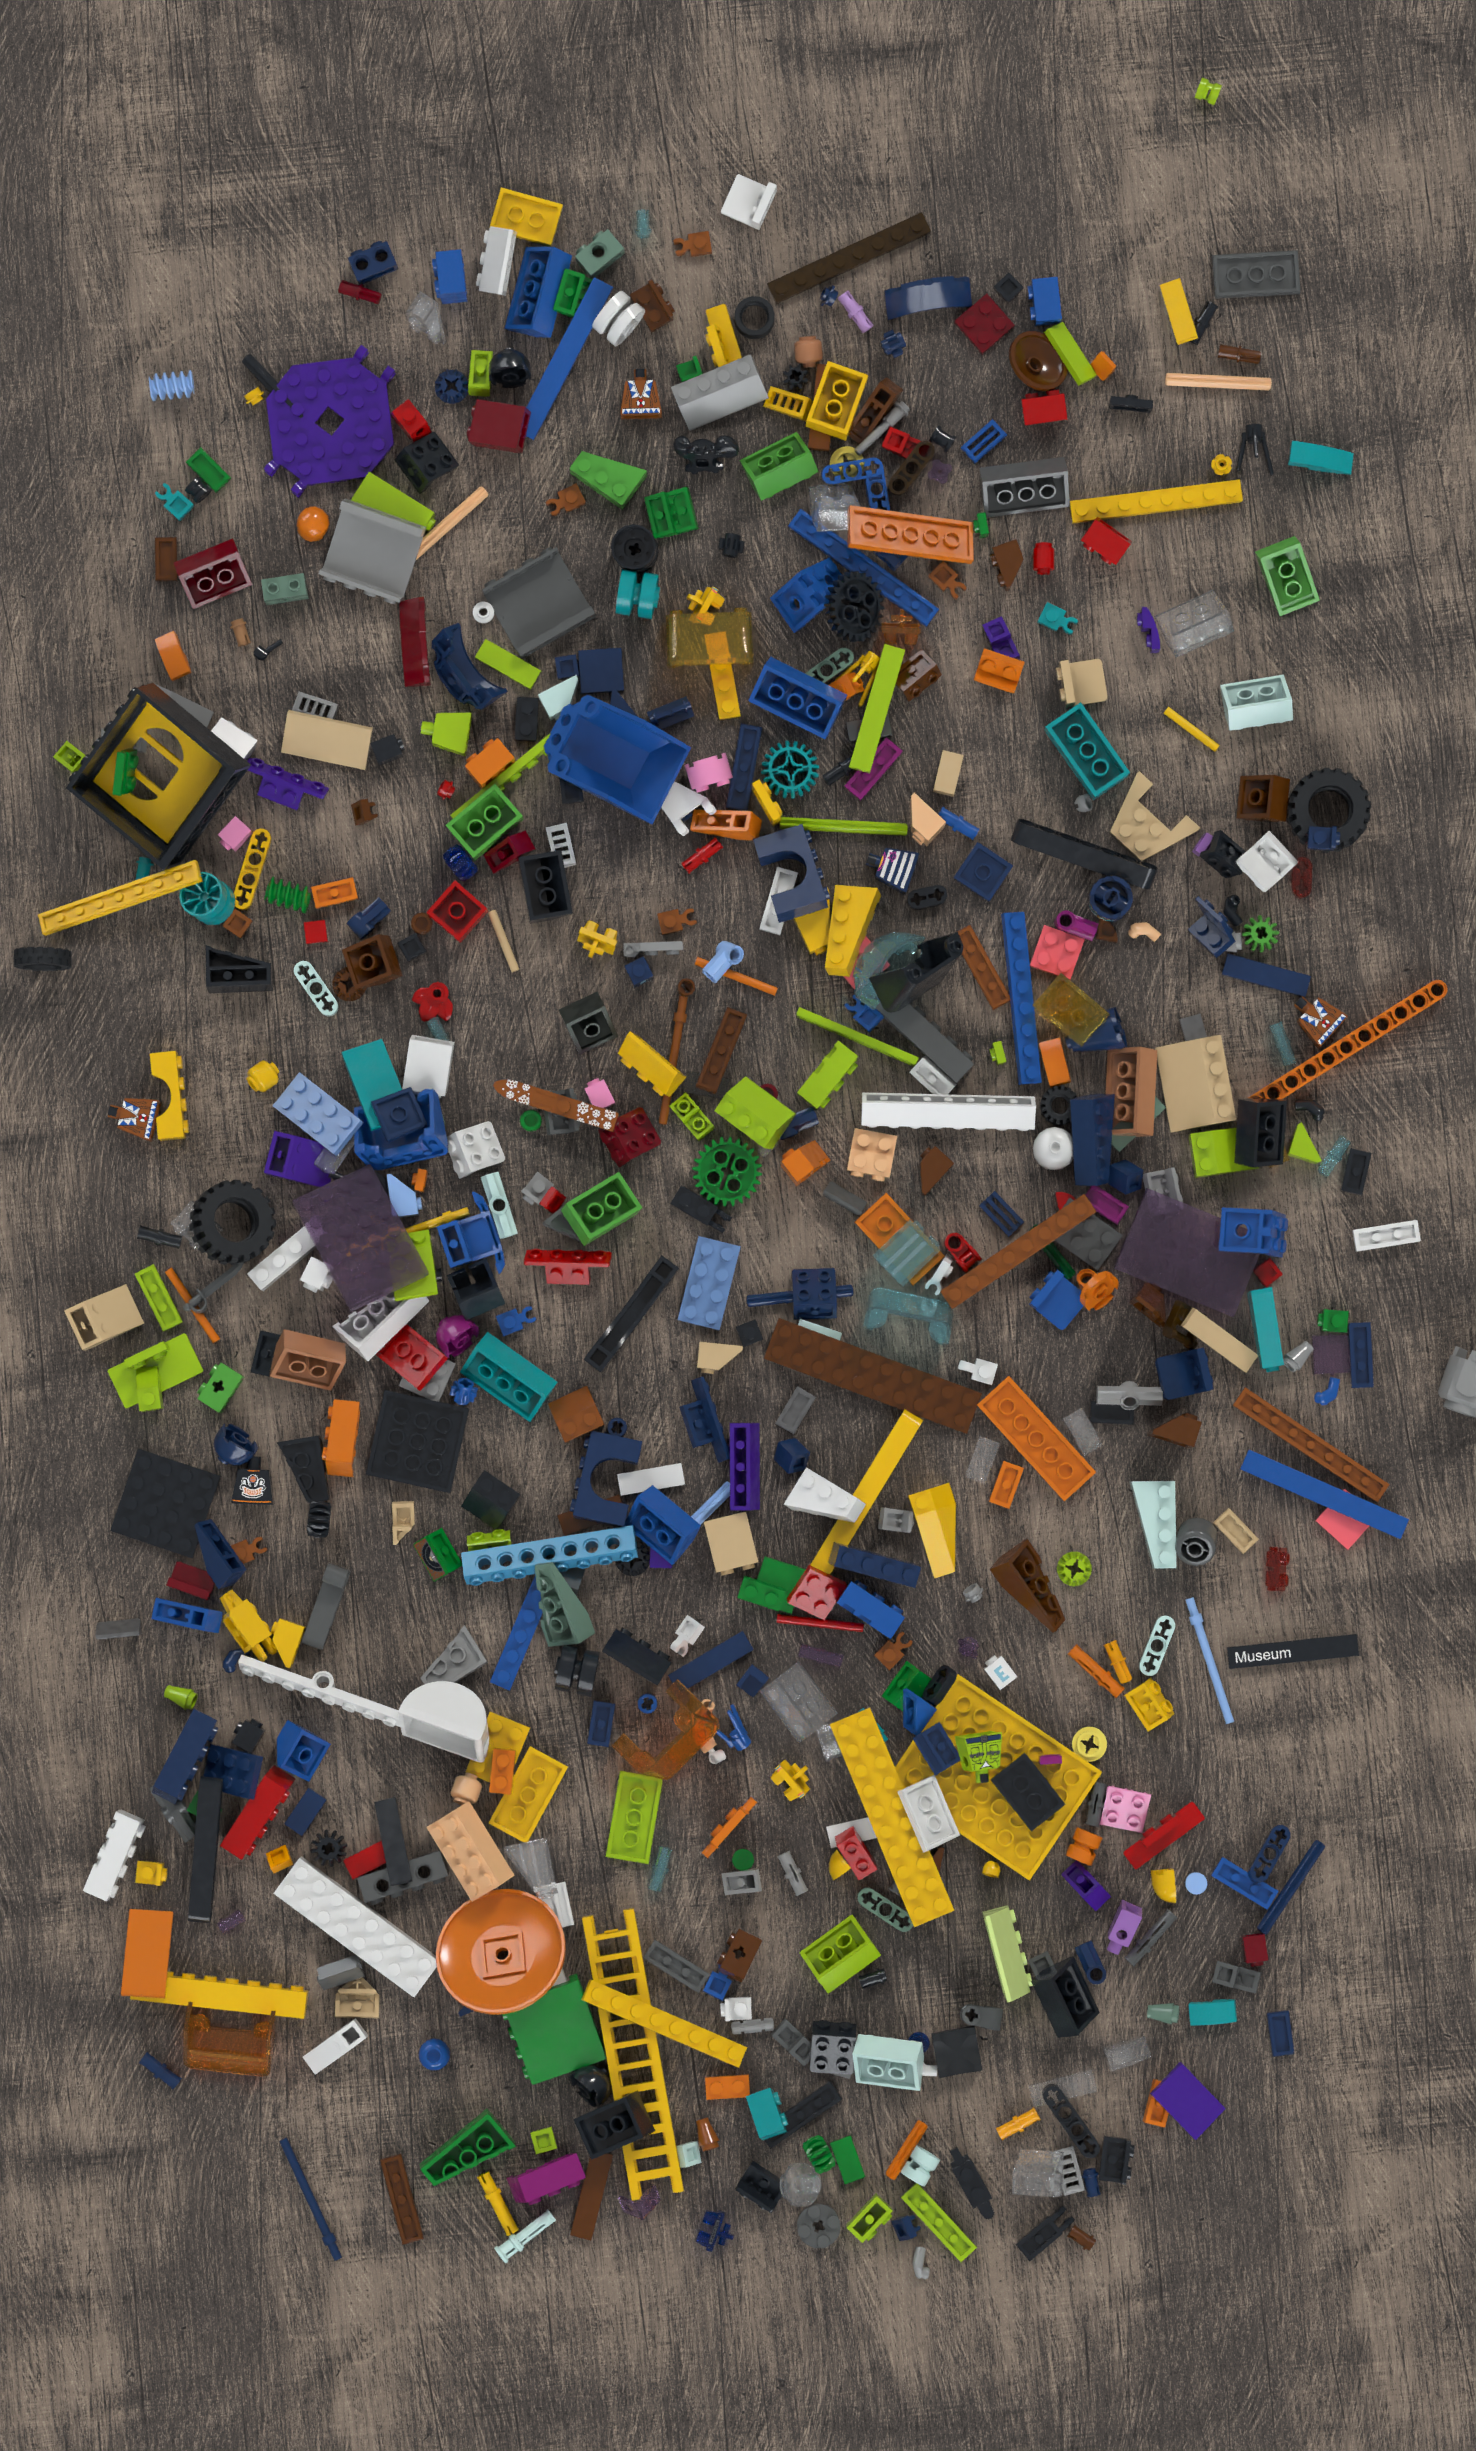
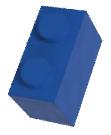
(1045, 300)

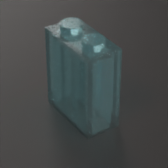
(907, 1252)

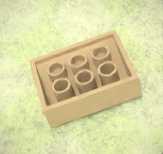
(1195, 1083)

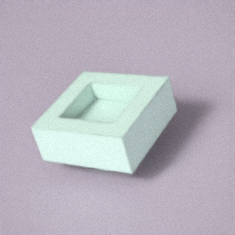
(688, 2154)

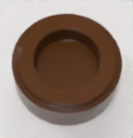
(421, 923)

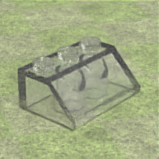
(1194, 623)
(798, 1702)

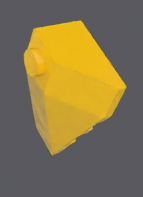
(936, 1521)

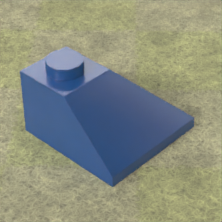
(300, 1750)

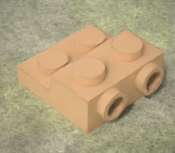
(871, 1154)

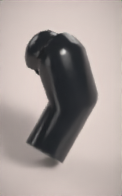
(1230, 910)

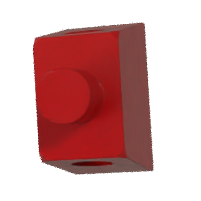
(410, 421)

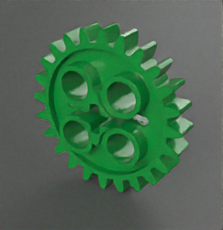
(708, 1165)

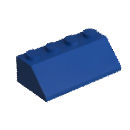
(536, 291)

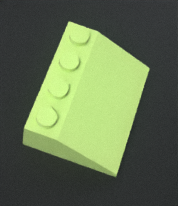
(1006, 1952)

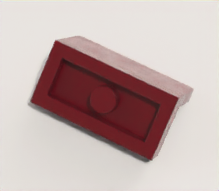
(191, 1580)

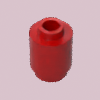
(1043, 558)

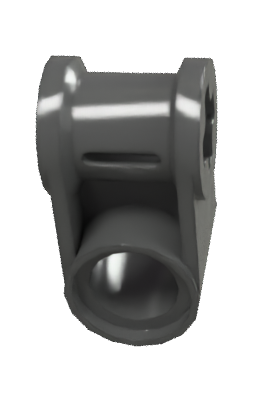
(986, 2016)

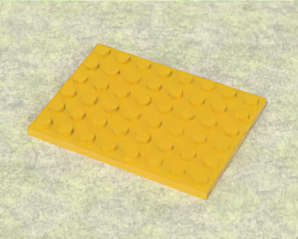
(980, 1808)

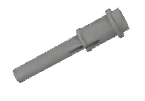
(889, 420)

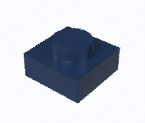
(566, 667)

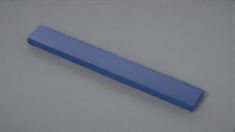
(566, 354)
(854, 560)
(1324, 1494)

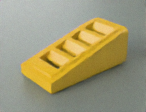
(805, 409)

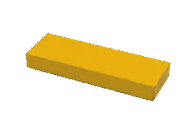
(1178, 311)

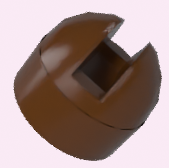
(688, 984)

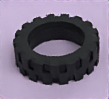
(42, 958)

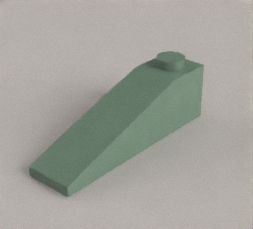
(564, 1616)

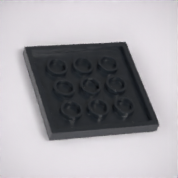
(417, 1441)
(165, 1503)

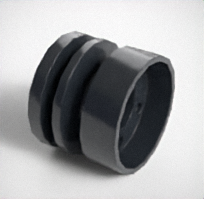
(631, 537)

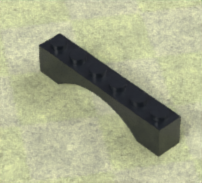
(631, 1314)

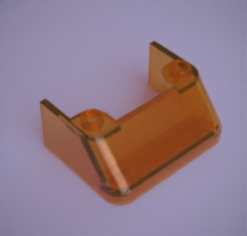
(696, 1728)
(227, 2048)

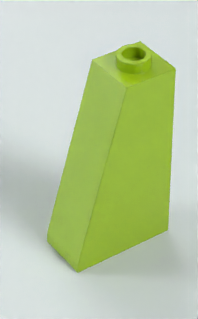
(386, 498)

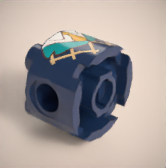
(1110, 898)

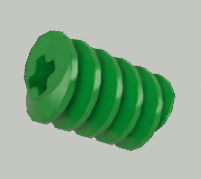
(288, 895)

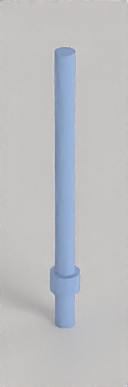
(1196, 1620)

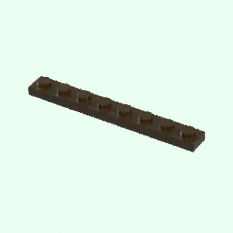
(849, 258)

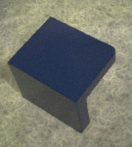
(1125, 1176)
(791, 1455)
(752, 1680)

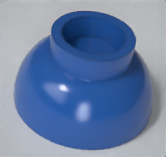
(434, 2054)

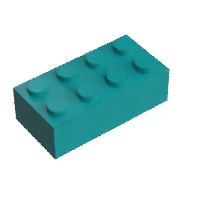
(1087, 751)

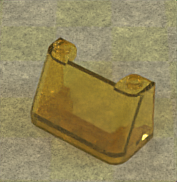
(709, 638)

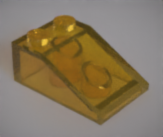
(1070, 1010)

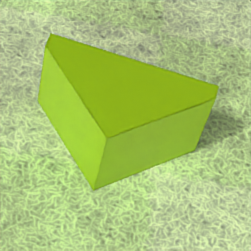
(69, 757)
(1302, 1146)

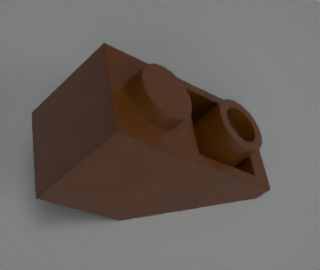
(1008, 562)

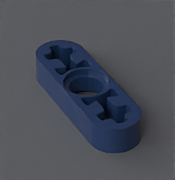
(1260, 1855)

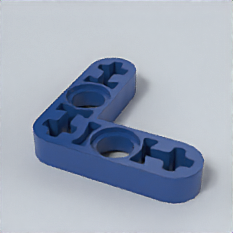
(869, 479)

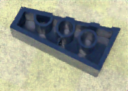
(1092, 1138)

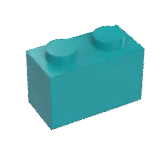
(767, 2114)

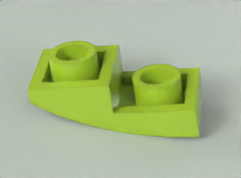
(692, 1116)

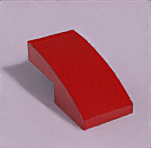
(902, 444)
(365, 1860)

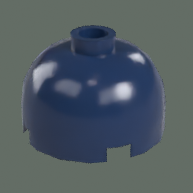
(233, 1446)

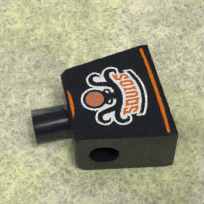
(253, 1485)

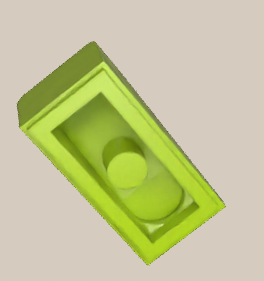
(479, 373)

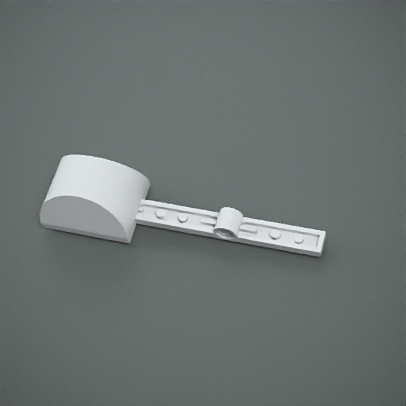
(434, 1713)

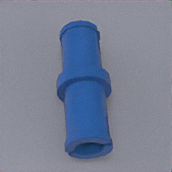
(958, 823)

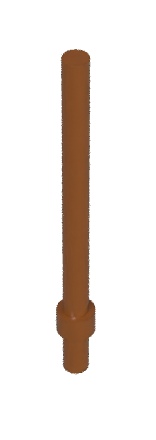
(679, 1019)

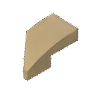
(403, 1519)

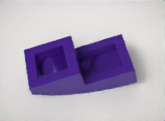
(1000, 638)

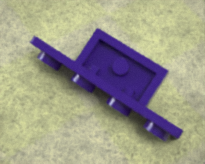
(284, 786)

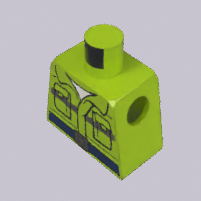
(979, 1753)

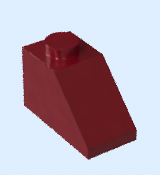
(509, 851)

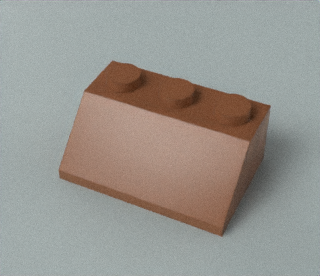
(308, 1360)

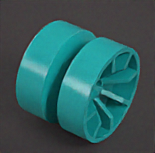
(633, 593)
(208, 900)

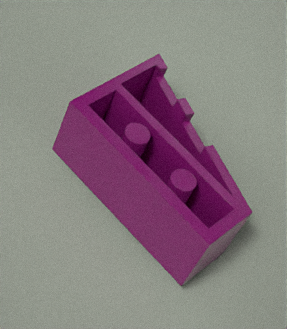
(546, 2179)

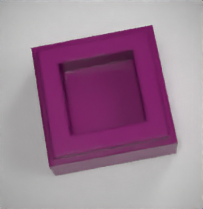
(1050, 1759)

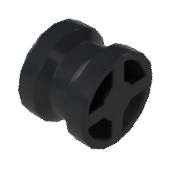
(198, 490)

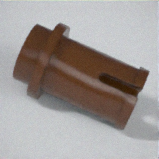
(1081, 2238)

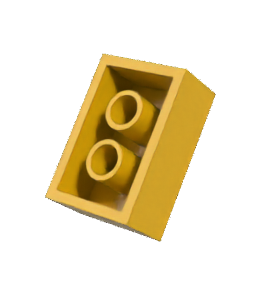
(836, 400)

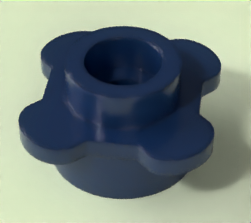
(828, 296)

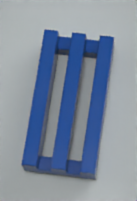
(969, 453)

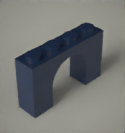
(809, 895)
(588, 1504)

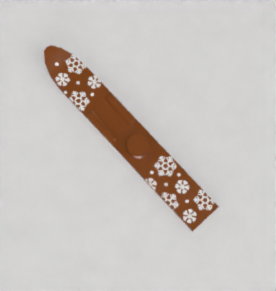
(557, 1104)

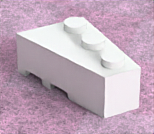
(821, 1497)

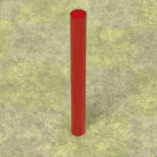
(815, 1622)

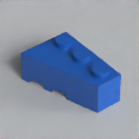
(871, 1608)

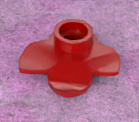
(431, 1004)

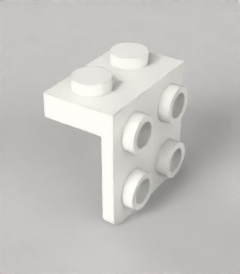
(1266, 862)
(474, 1149)

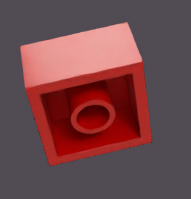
(457, 911)

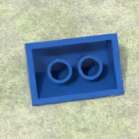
(662, 1524)

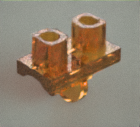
(910, 630)

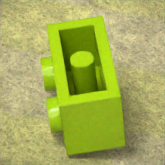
(869, 2218)

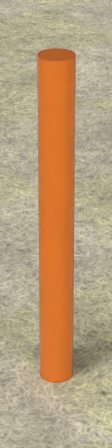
(742, 978)
(186, 1297)

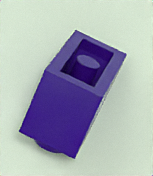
(1086, 1885)

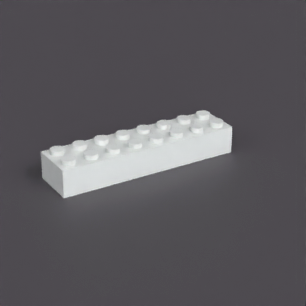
(357, 1926)

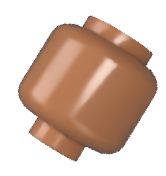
(808, 351)

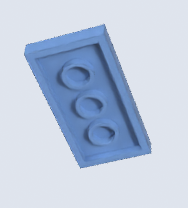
(318, 1114)
(709, 1283)

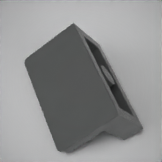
(340, 1972)

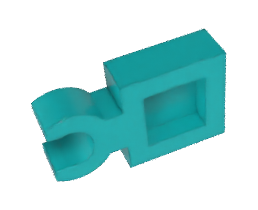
(176, 504)
(1054, 617)

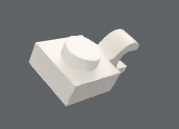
(942, 1271)
(981, 1371)
(688, 1633)

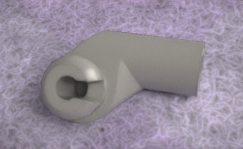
(918, 2260)

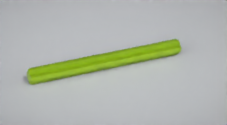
(846, 826)

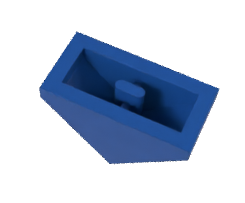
(915, 1712)

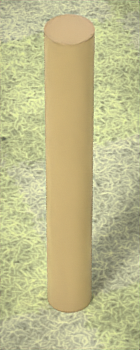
(503, 941)

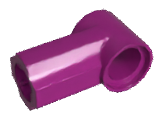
(1078, 926)

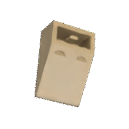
(104, 1317)

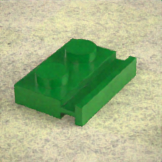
(125, 771)

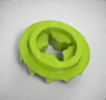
(1065, 1574)

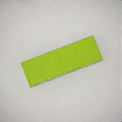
(1070, 353)
(508, 664)
(158, 1298)

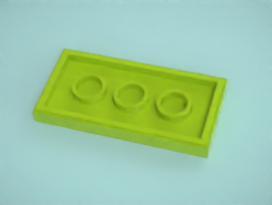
(634, 1817)

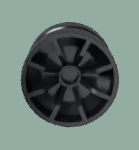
(570, 1668)

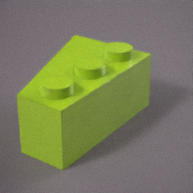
(828, 1076)

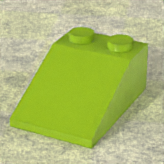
(1214, 1153)
(427, 1285)

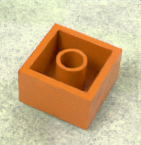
(489, 762)

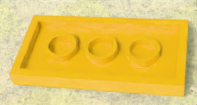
(531, 1793)

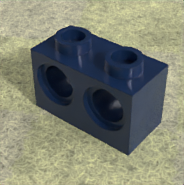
(375, 268)

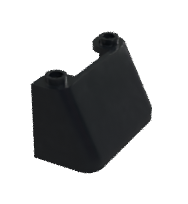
(906, 984)

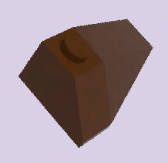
(1023, 1579)

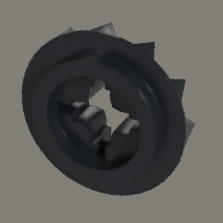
(638, 1567)

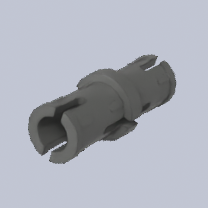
(1098, 1790)

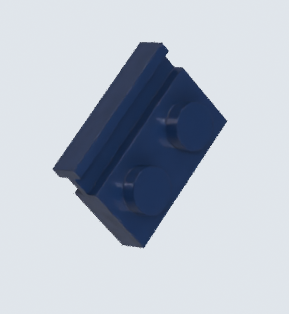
(937, 1748)

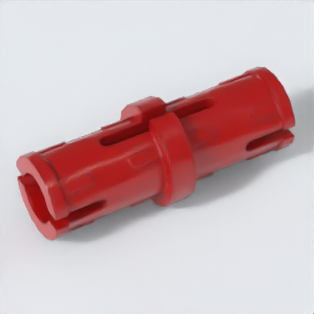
(702, 855)

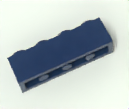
(874, 1564)

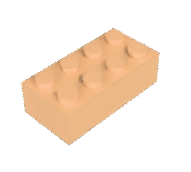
(470, 1851)

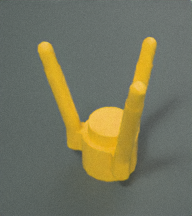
(869, 664)

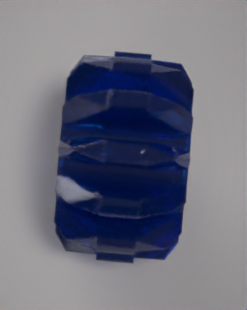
(460, 862)

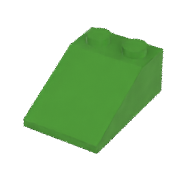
(1287, 575)

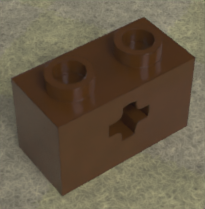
(739, 1967)

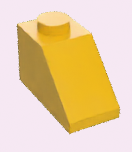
(287, 1639)

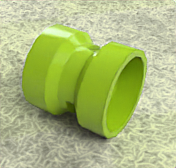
(1202, 91)

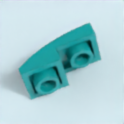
(1212, 2012)

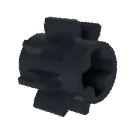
(792, 382)
(731, 545)

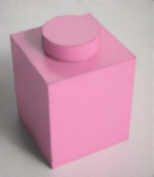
(234, 834)
(599, 1094)

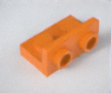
(999, 671)

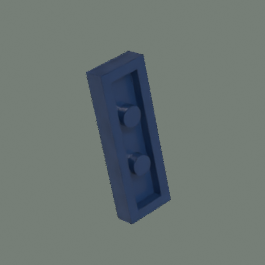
(1360, 1355)

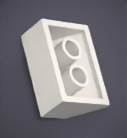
(496, 260)

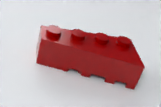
(257, 1812)

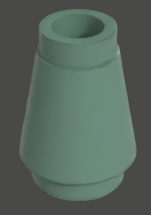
(1165, 2013)

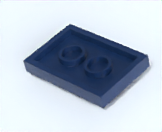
(237, 1768)

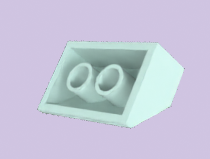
(1256, 702)
(888, 2062)

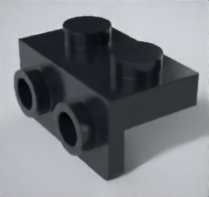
(1115, 2159)
(760, 2187)

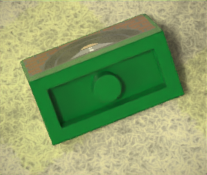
(437, 1554)

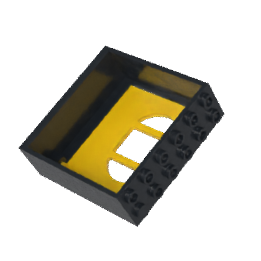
(177, 812)

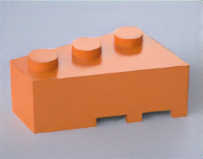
(803, 1161)
(341, 1437)

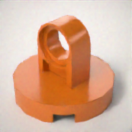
(1097, 1290)

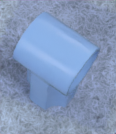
(726, 955)

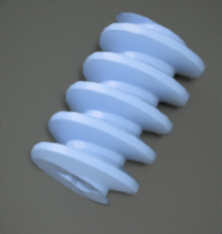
(171, 386)

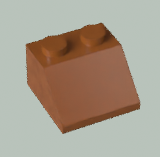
(576, 1414)

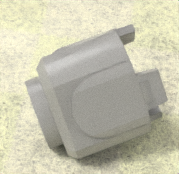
(1459, 1383)

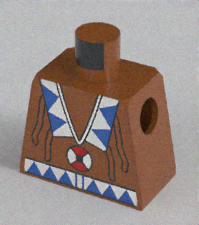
(640, 398)
(1318, 1019)
(137, 1116)

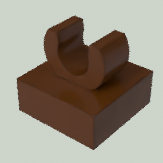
(362, 812)

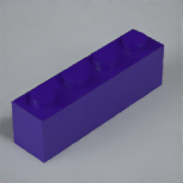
(744, 1466)

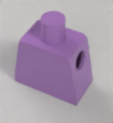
(1127, 1919)

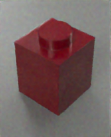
(1254, 1949)

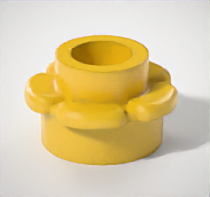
(254, 396)
(1215, 464)

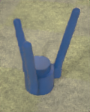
(738, 1736)

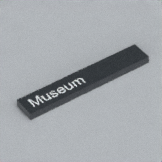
(1292, 1651)

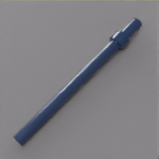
(328, 2237)

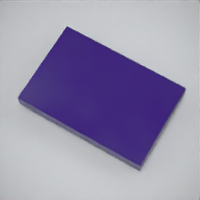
(1187, 2101)

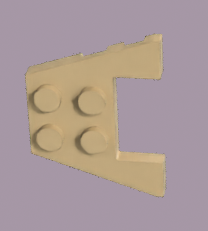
(1140, 830)

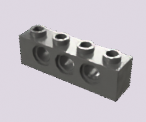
(433, 1860)

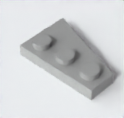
(457, 1660)

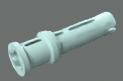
(516, 2242)

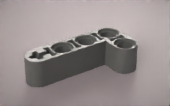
(326, 1606)

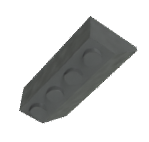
(1024, 487)

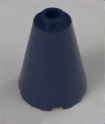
(1106, 1037)

